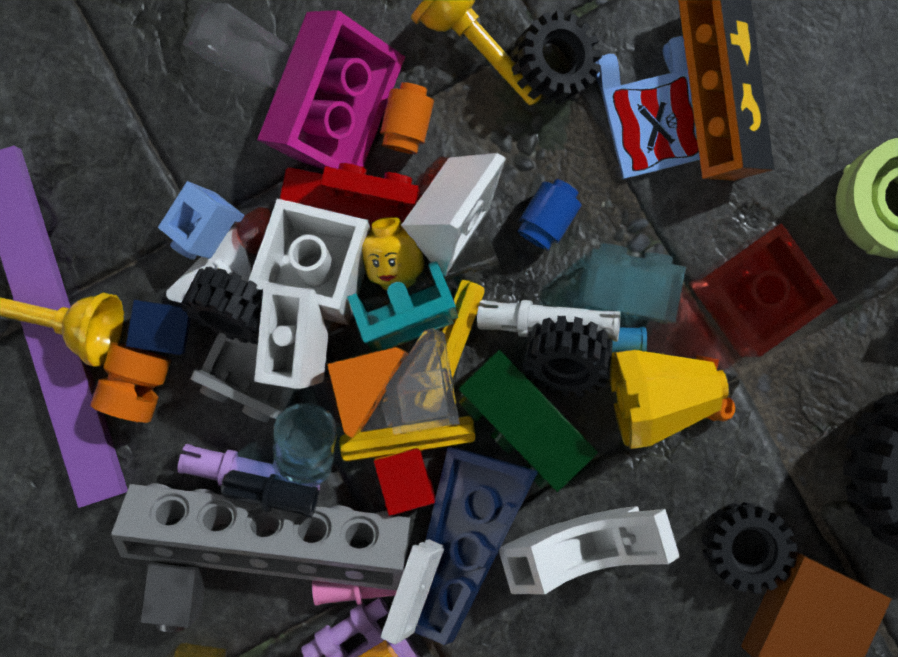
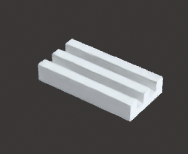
(412, 591)

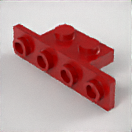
(352, 192)

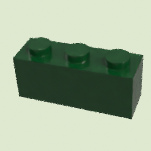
(525, 421)

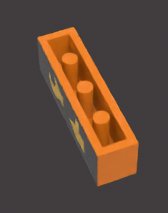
(726, 88)

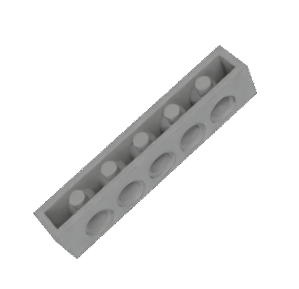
(144, 536)

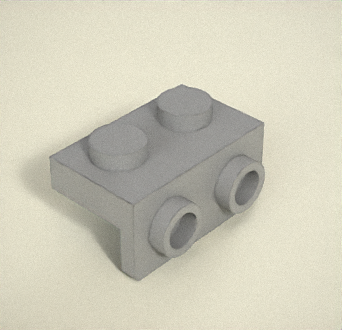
(231, 374)

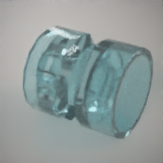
(304, 444)

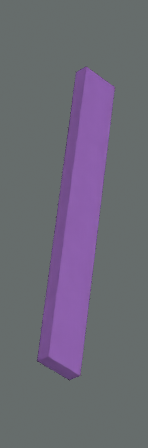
(61, 374)

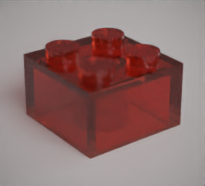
(763, 292)

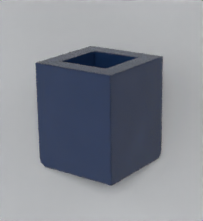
(158, 328)

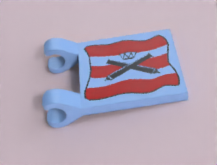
(650, 117)

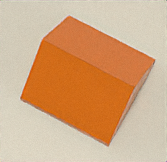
(361, 384)

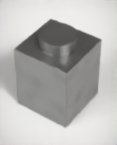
(173, 595)

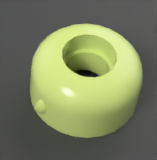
(862, 200)

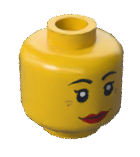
(391, 254)

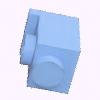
(198, 221)

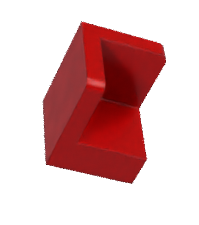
(404, 481)

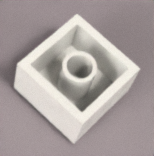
(314, 252)

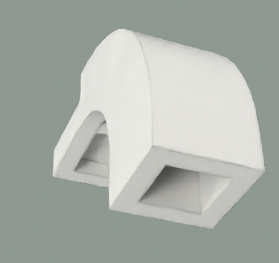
(587, 544)

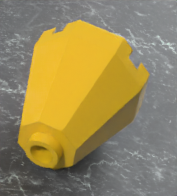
(662, 394)

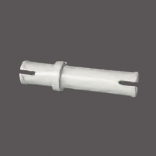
(524, 315)

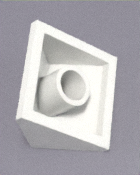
(454, 206)

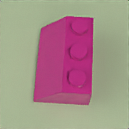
(331, 92)

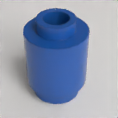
(549, 214)

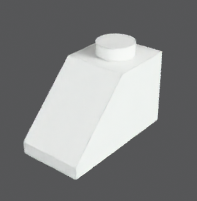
(290, 338)

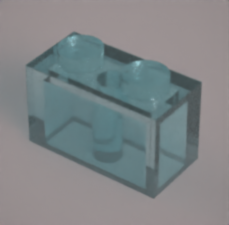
(629, 284)

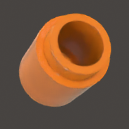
(406, 118)

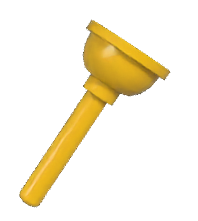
(459, 15)
(85, 326)

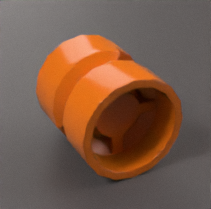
(130, 383)

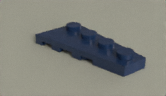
(470, 520)

